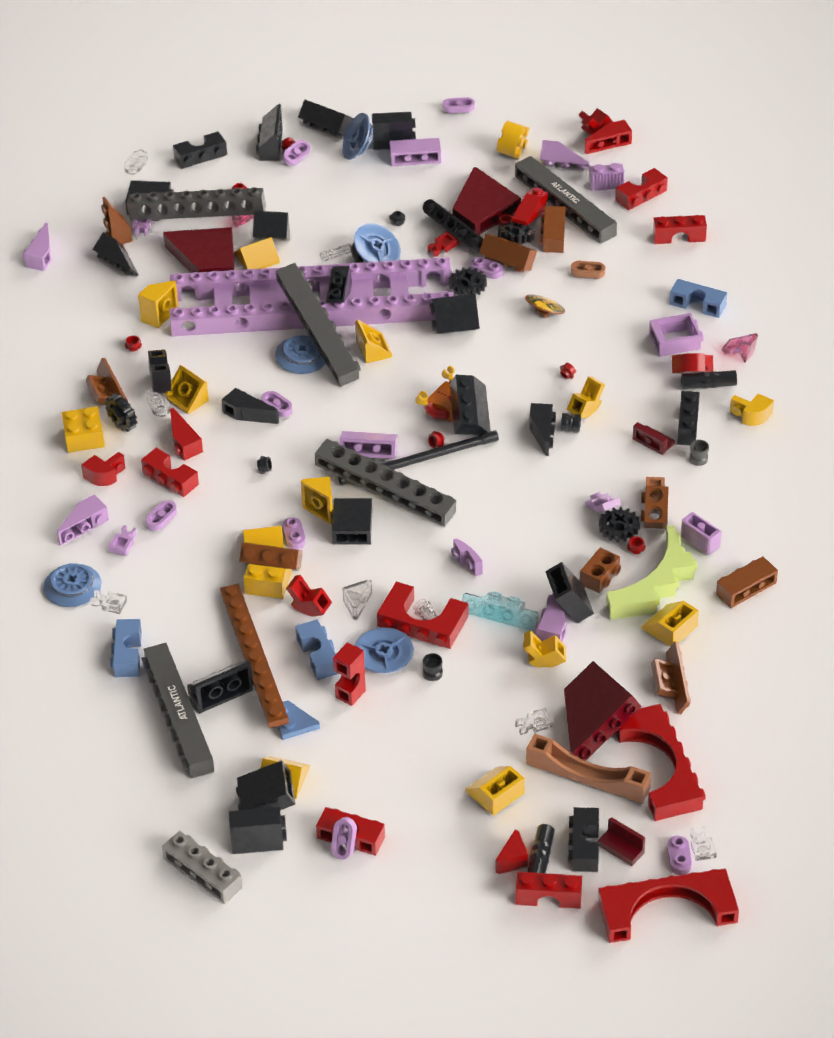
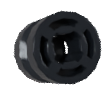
(566, 421)
(432, 667)

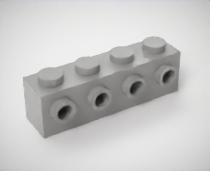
(202, 866)

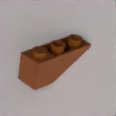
(115, 223)

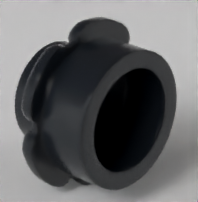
(397, 218)
(264, 464)

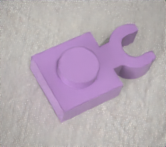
(141, 226)
(122, 542)

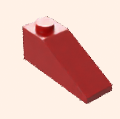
(608, 137)
(531, 206)
(186, 440)

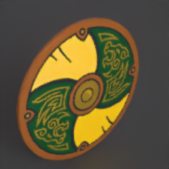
(544, 306)

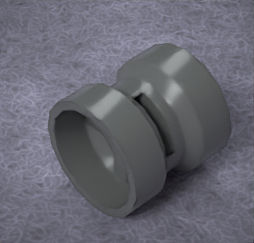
(699, 452)

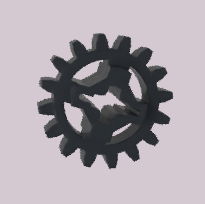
(516, 232)
(467, 281)
(121, 412)
(619, 524)

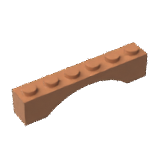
(624, 782)

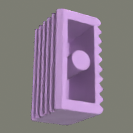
(606, 176)
(700, 533)

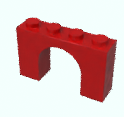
(438, 631)

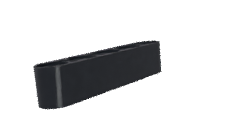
(453, 224)

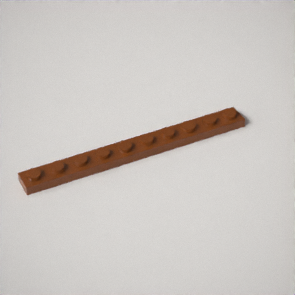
(252, 651)

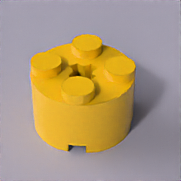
(513, 139)

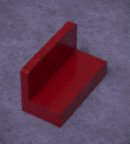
(652, 438)
(622, 842)

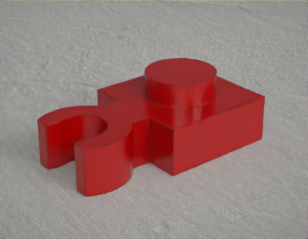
(443, 242)

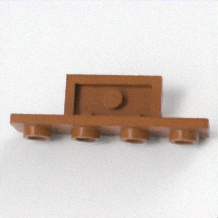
(104, 384)
(671, 678)

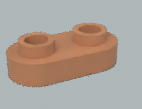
(588, 269)

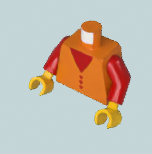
(439, 404)

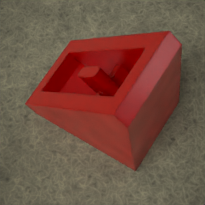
(513, 855)

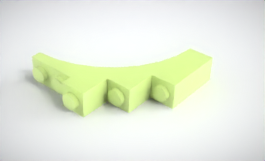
(661, 583)

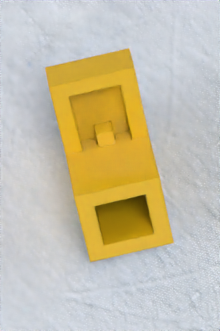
(588, 400)
(752, 412)
(544, 653)

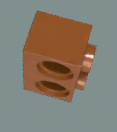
(658, 507)
(600, 570)

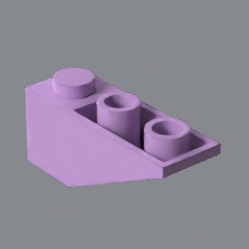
(556, 152)
(39, 251)
(84, 517)
(552, 621)

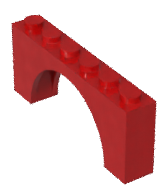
(682, 791)
(707, 888)

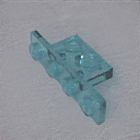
(502, 609)

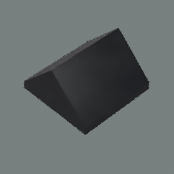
(271, 224)

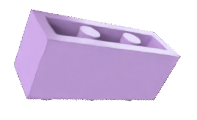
(415, 152)
(370, 444)

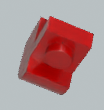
(594, 122)
(692, 363)
(103, 472)
(306, 600)

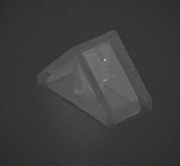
(356, 597)

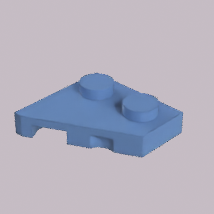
(299, 722)

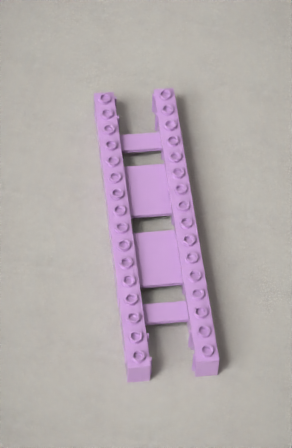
(272, 310)

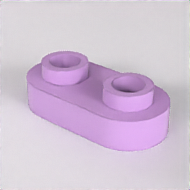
(458, 105)
(295, 154)
(490, 268)
(278, 401)
(161, 515)
(294, 533)
(342, 836)
(679, 853)

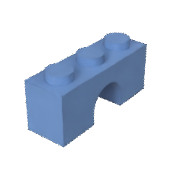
(687, 292)
(313, 637)
(126, 659)

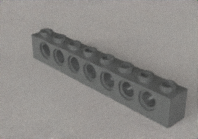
(196, 203)
(385, 482)

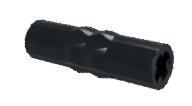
(709, 379)
(541, 849)

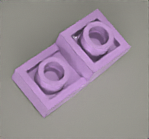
(602, 502)
(466, 555)

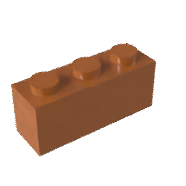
(553, 229)
(507, 253)
(270, 555)
(746, 582)

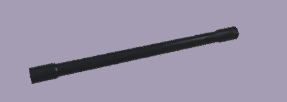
(482, 439)

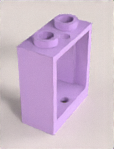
(671, 324)

